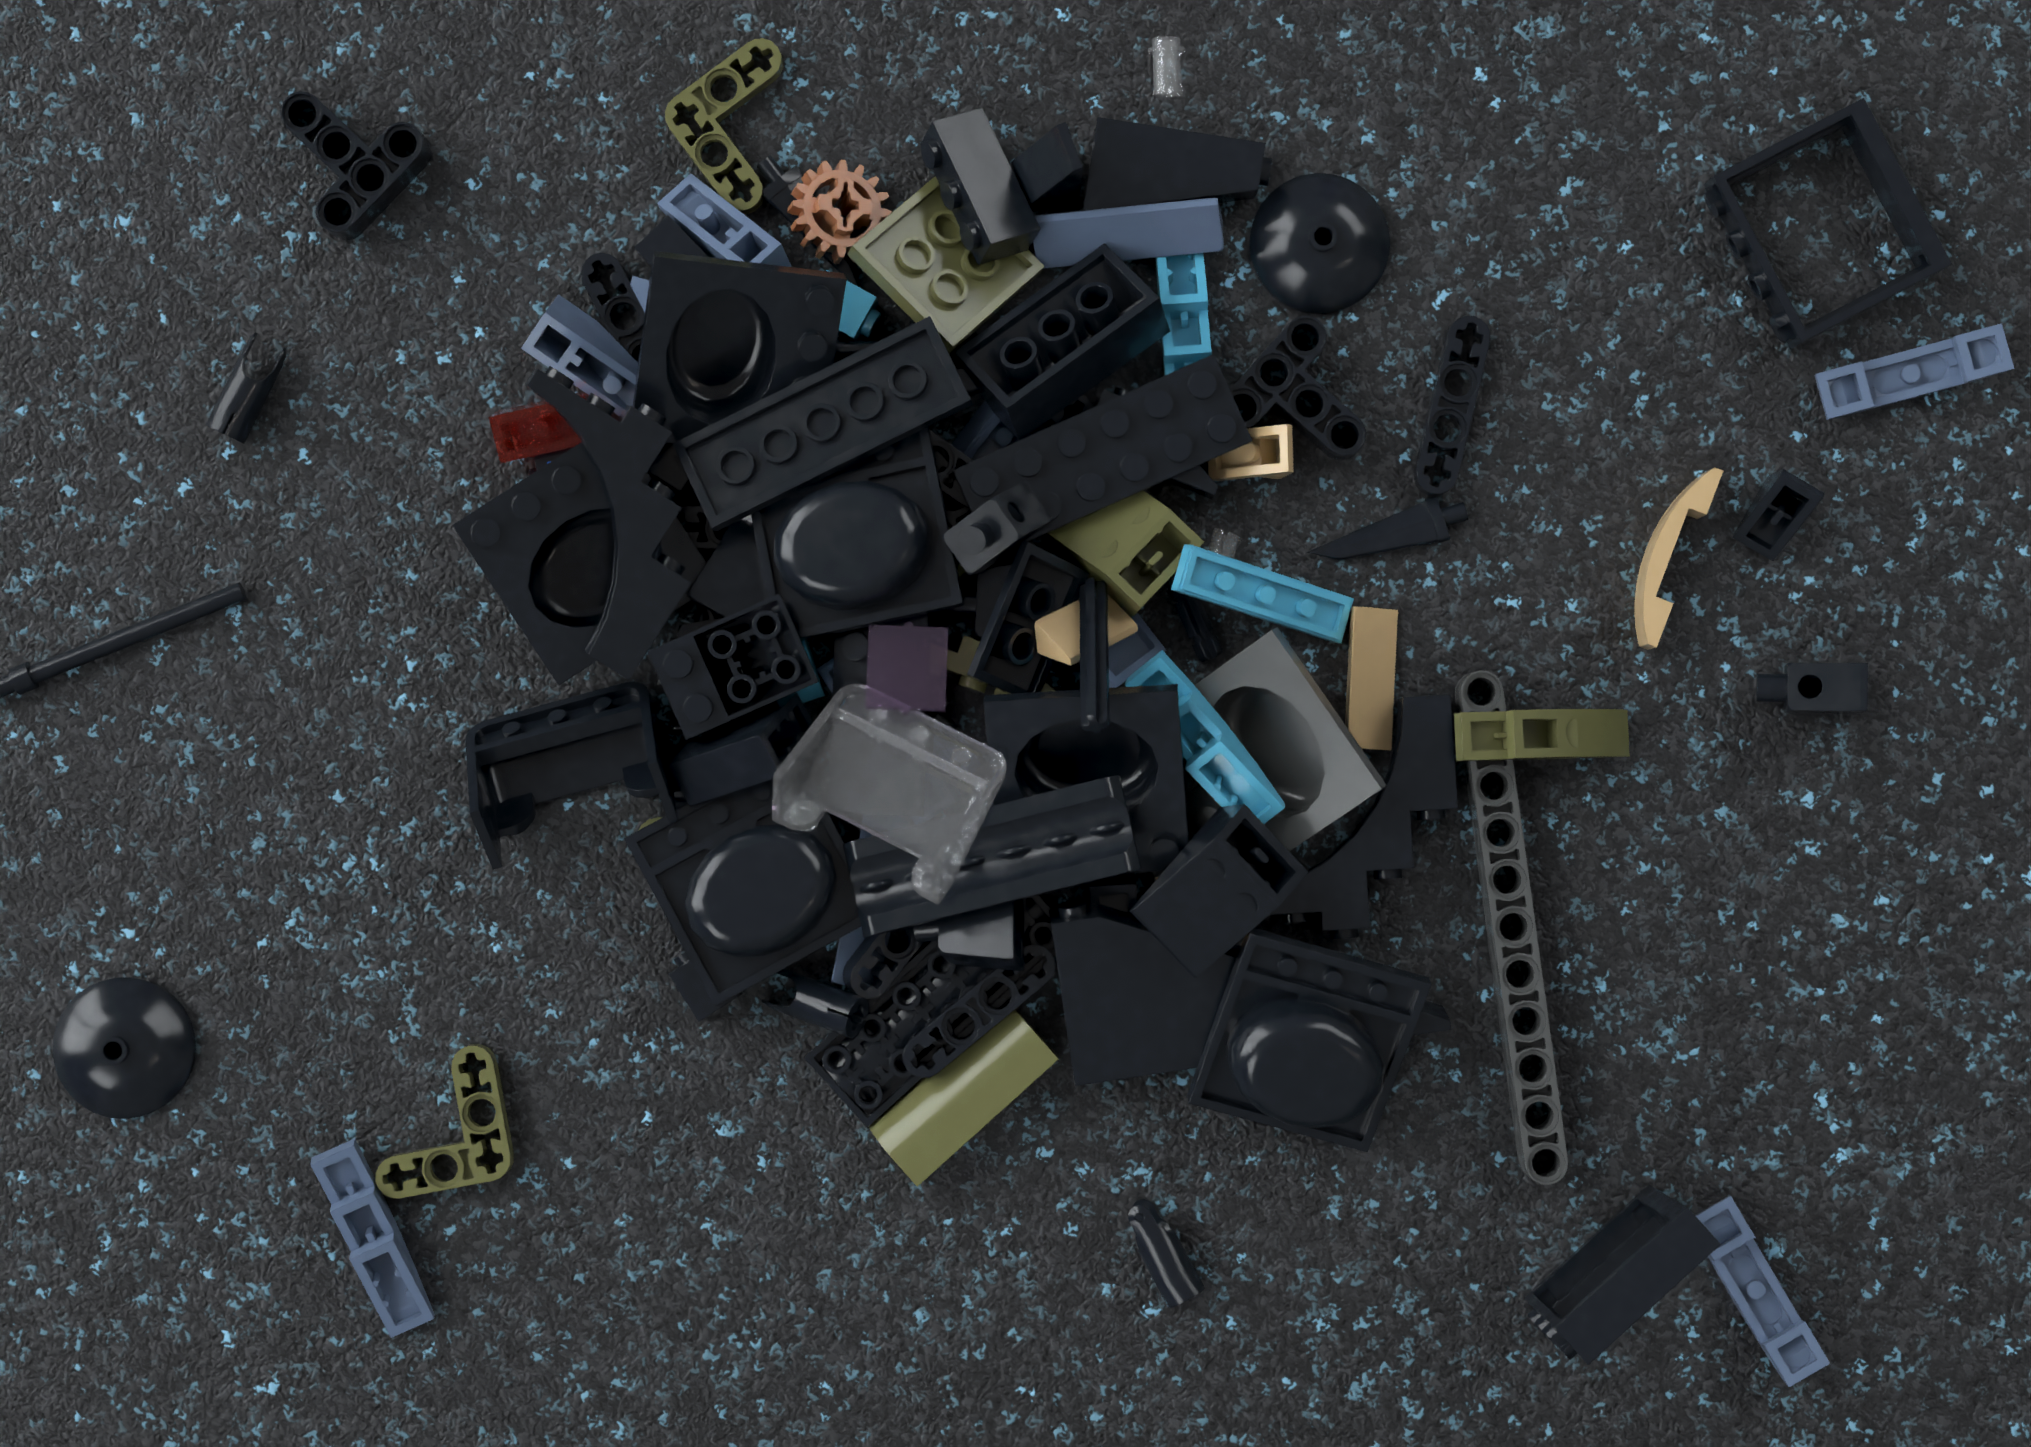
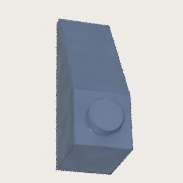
(719, 226)
(584, 352)

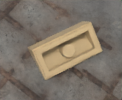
(1060, 631)

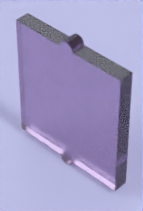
(906, 668)

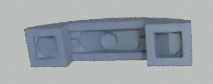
(1914, 372)
(1760, 1295)

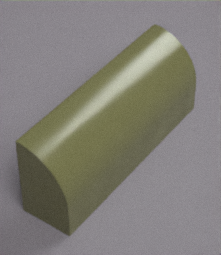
(963, 1097)

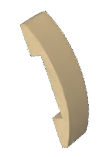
(1651, 611)

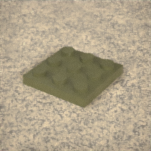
(930, 272)

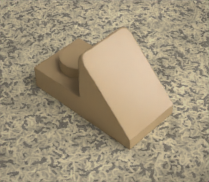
(1266, 456)

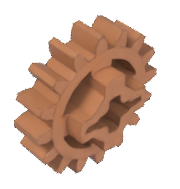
(822, 221)

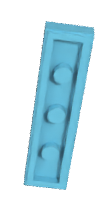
(1262, 593)

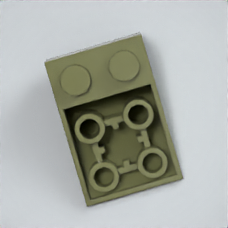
(1128, 547)

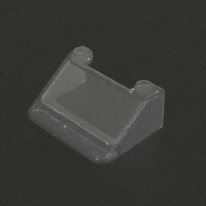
(894, 779)

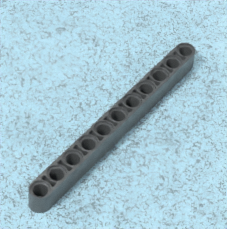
(1523, 947)

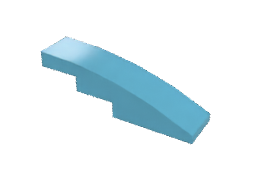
(1185, 305)
(1210, 746)

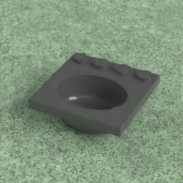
(1291, 736)

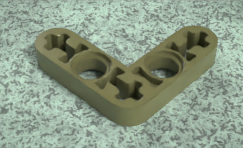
(712, 112)
(467, 1152)

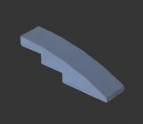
(373, 1238)

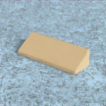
(1371, 676)

